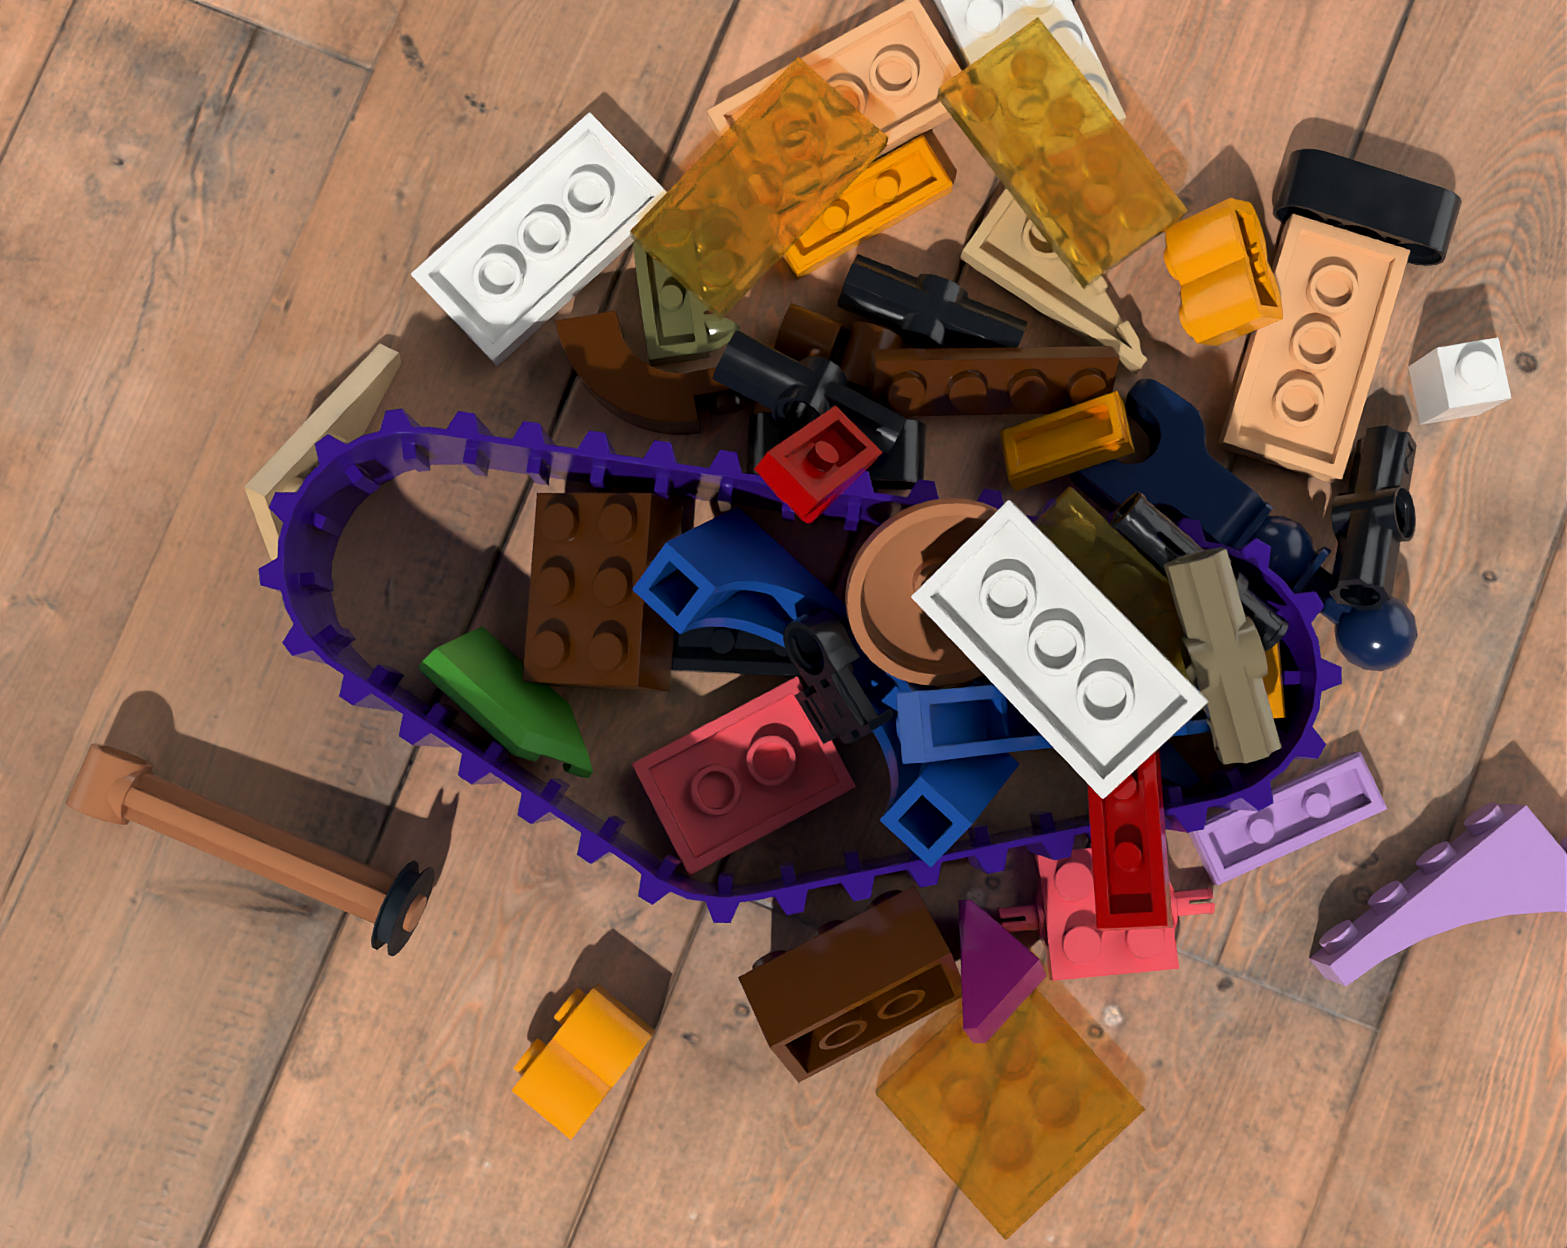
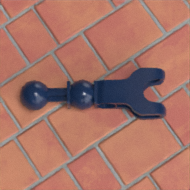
(1192, 485)

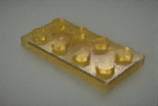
(1061, 153)
(759, 188)

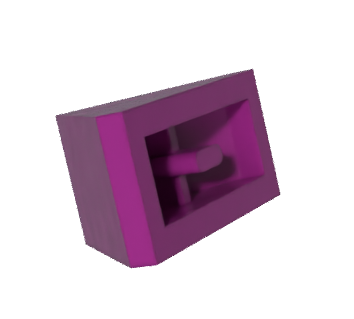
(994, 972)

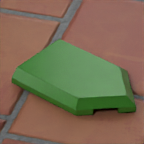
(520, 715)

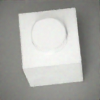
(1459, 381)

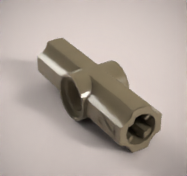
(1223, 655)

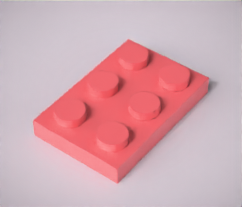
(741, 777)

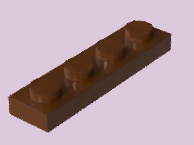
(989, 379)

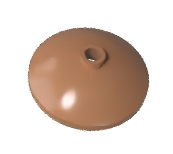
(890, 570)

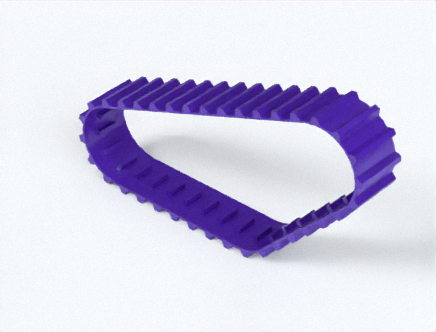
(355, 470)

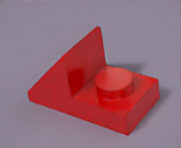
(817, 463)

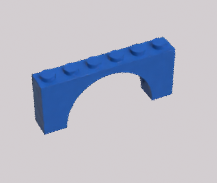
(746, 581)

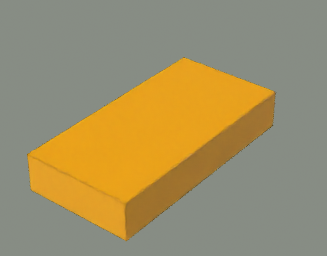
(1066, 441)

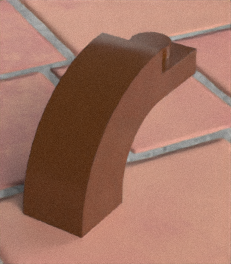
(634, 389)

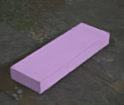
(1301, 814)

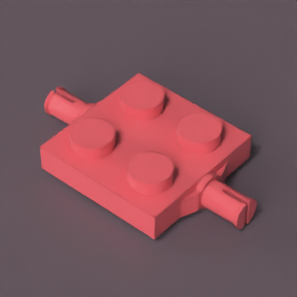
(1067, 924)

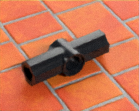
(926, 309)
(802, 390)
(1373, 519)

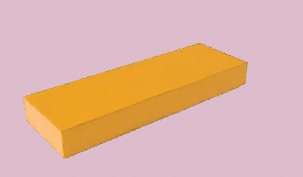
(871, 204)

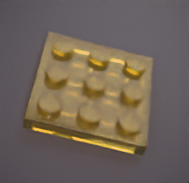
(1010, 1112)

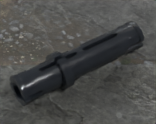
(1142, 523)

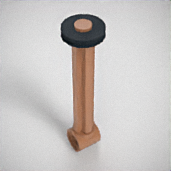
(124, 789)

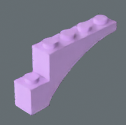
(1490, 871)

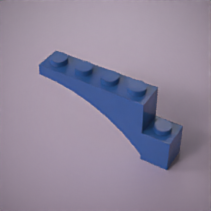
(974, 723)

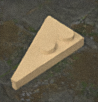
(1023, 262)
(341, 415)

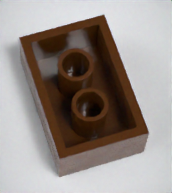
(581, 606)
(852, 983)

